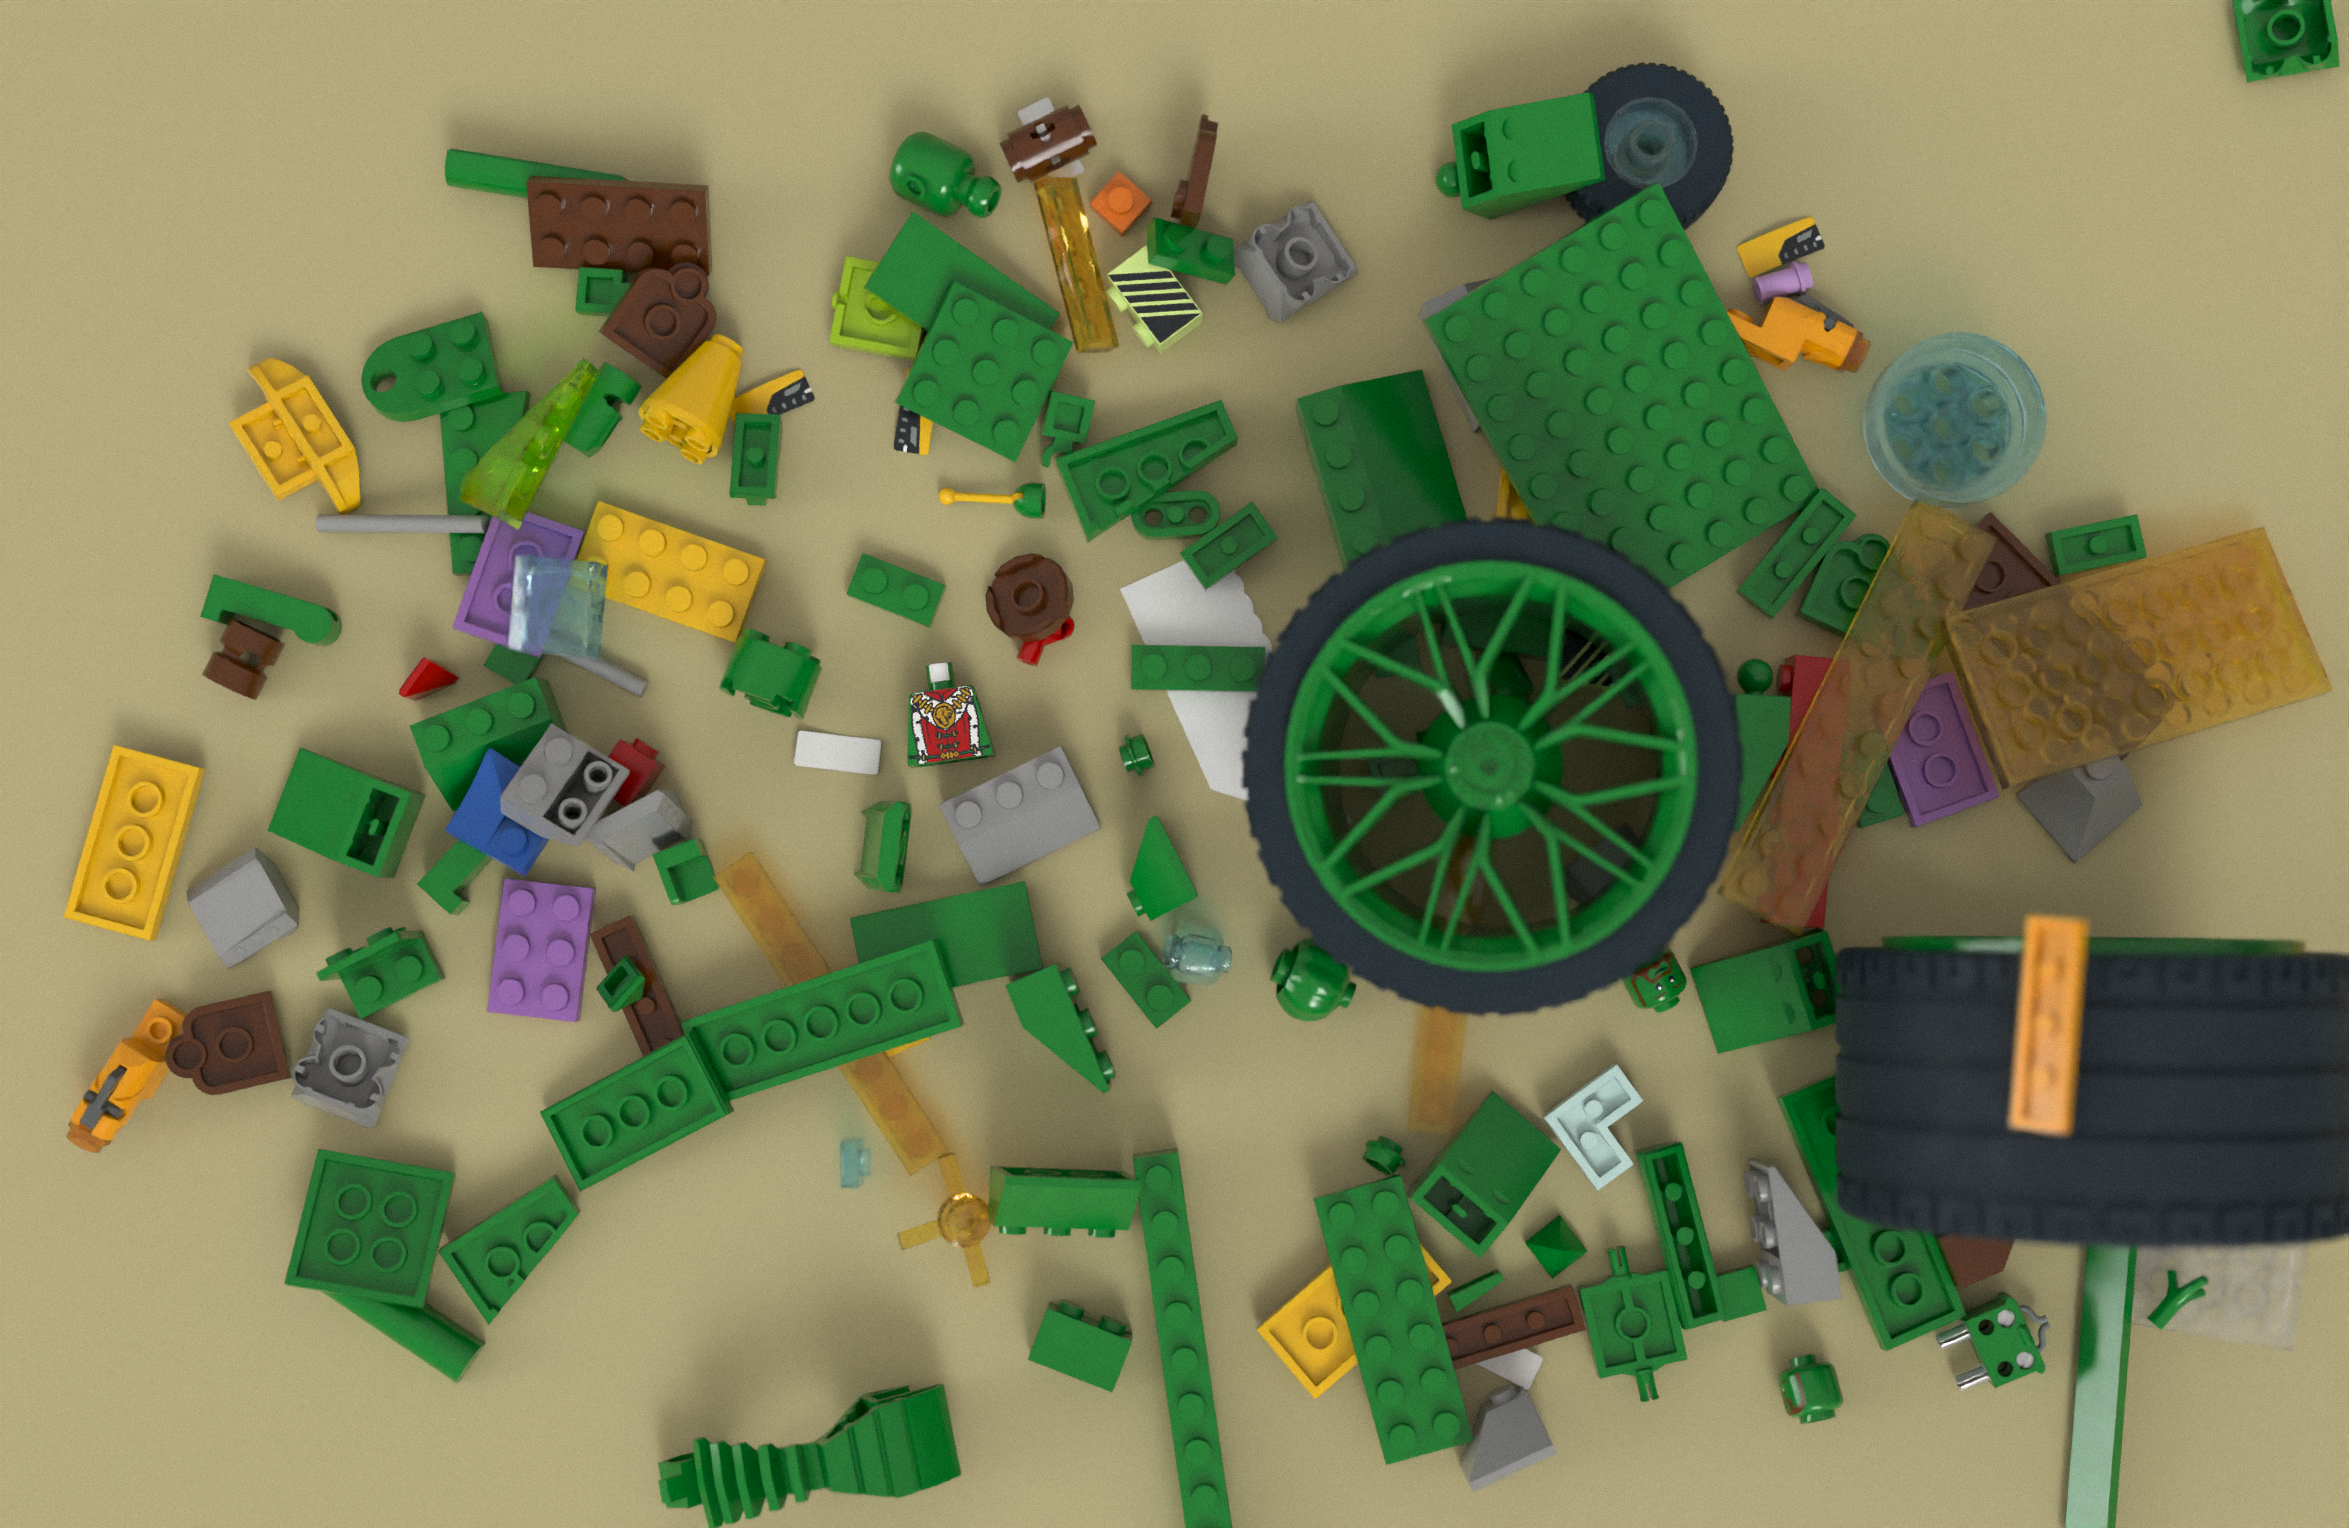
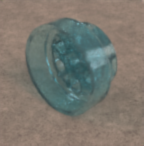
(1975, 369)

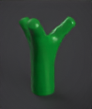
(2176, 1298)

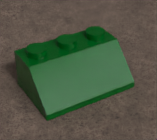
(505, 721)
(1061, 1200)

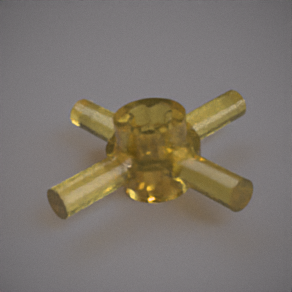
(946, 1227)

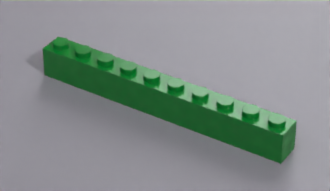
(1182, 1340)

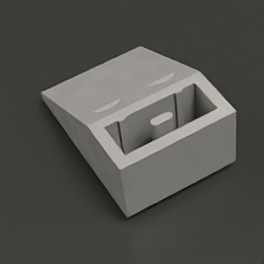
(1796, 1257)

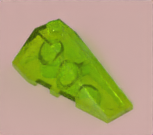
(518, 463)

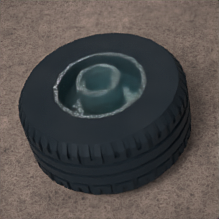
(1670, 121)

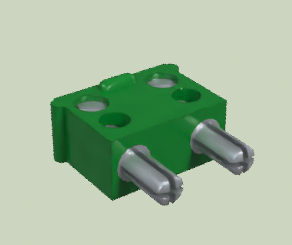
(2002, 1339)

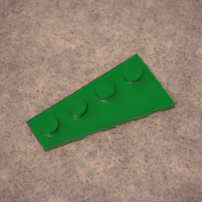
(466, 438)
(1137, 467)

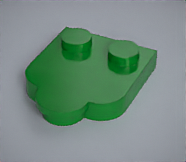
(1842, 582)

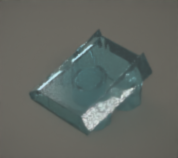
(557, 606)

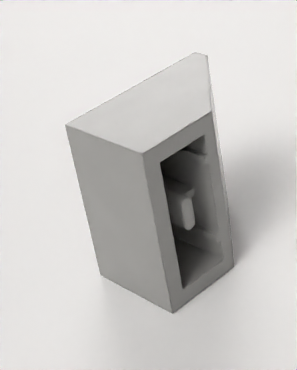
(562, 788)

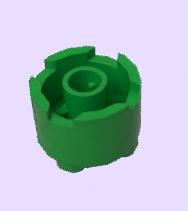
(771, 675)

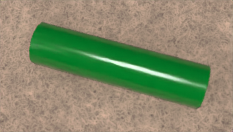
(506, 174)
(1681, 1234)
(421, 1332)

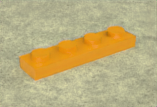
(2048, 1024)

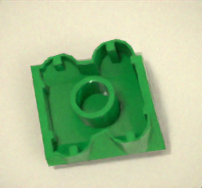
(2285, 37)
(885, 846)

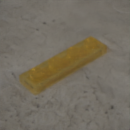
(1076, 264)

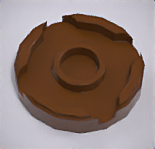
(1029, 597)

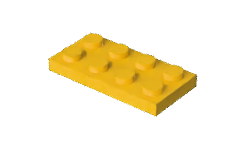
(673, 572)
(134, 843)
(1313, 1330)

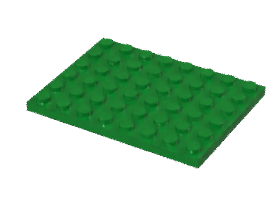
(1625, 394)

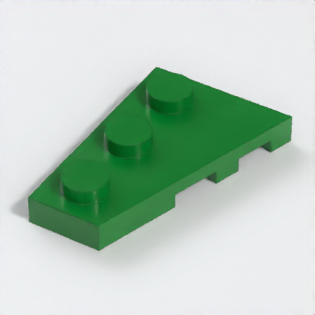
(507, 1246)

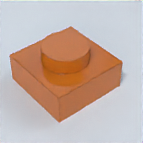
(1120, 203)

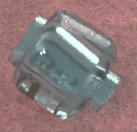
(1196, 955)

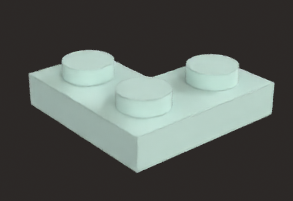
(1583, 1123)

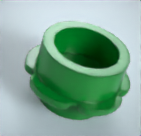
(1136, 754)
(1384, 1155)

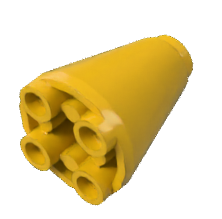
(696, 400)

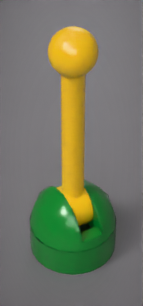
(1027, 500)

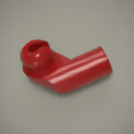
(1031, 651)

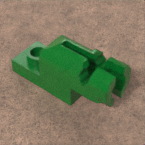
(597, 415)

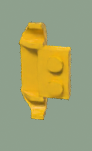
(297, 438)

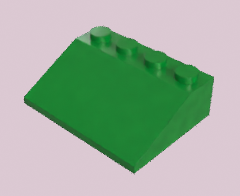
(1378, 461)

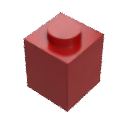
(643, 768)

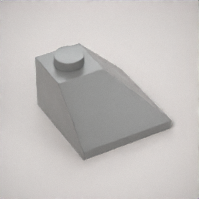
(2082, 804)
(1505, 1438)

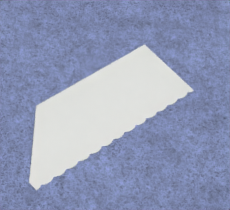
(1179, 612)

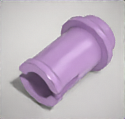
(1783, 283)

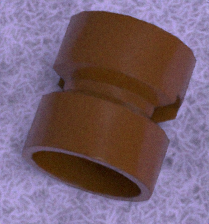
(235, 673)

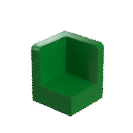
(686, 871)

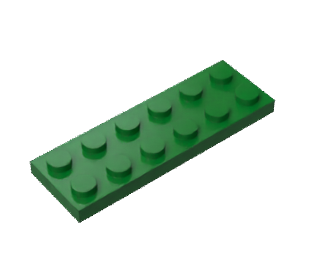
(829, 1020)
(1892, 1269)
(1393, 1319)

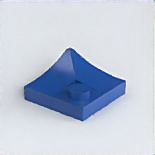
(483, 825)

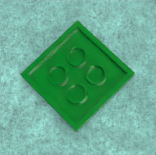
(983, 371)
(370, 1229)

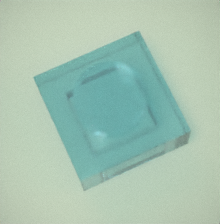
(854, 1163)

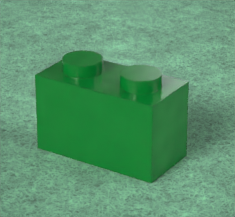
(1081, 1345)

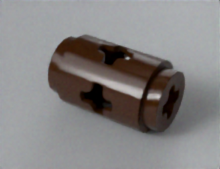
(1065, 135)

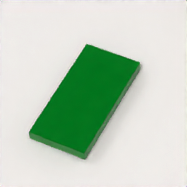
(925, 262)
(978, 933)
(637, 1111)

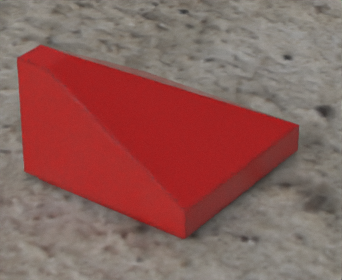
(427, 679)

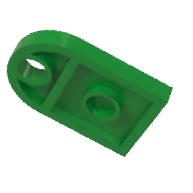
(434, 370)

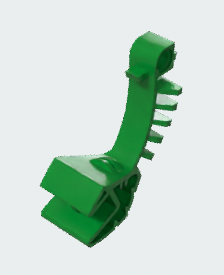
(881, 1447)

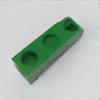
(307, 620)
(452, 875)

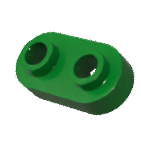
(1175, 515)

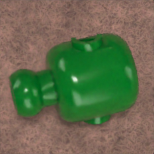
(941, 177)

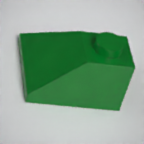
(1158, 875)

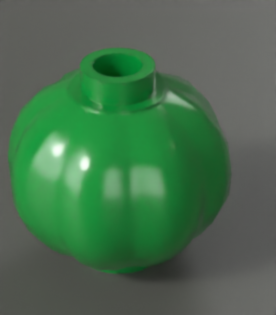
(1311, 982)

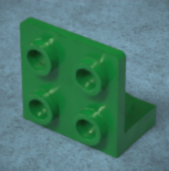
(385, 971)

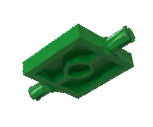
(1632, 1323)

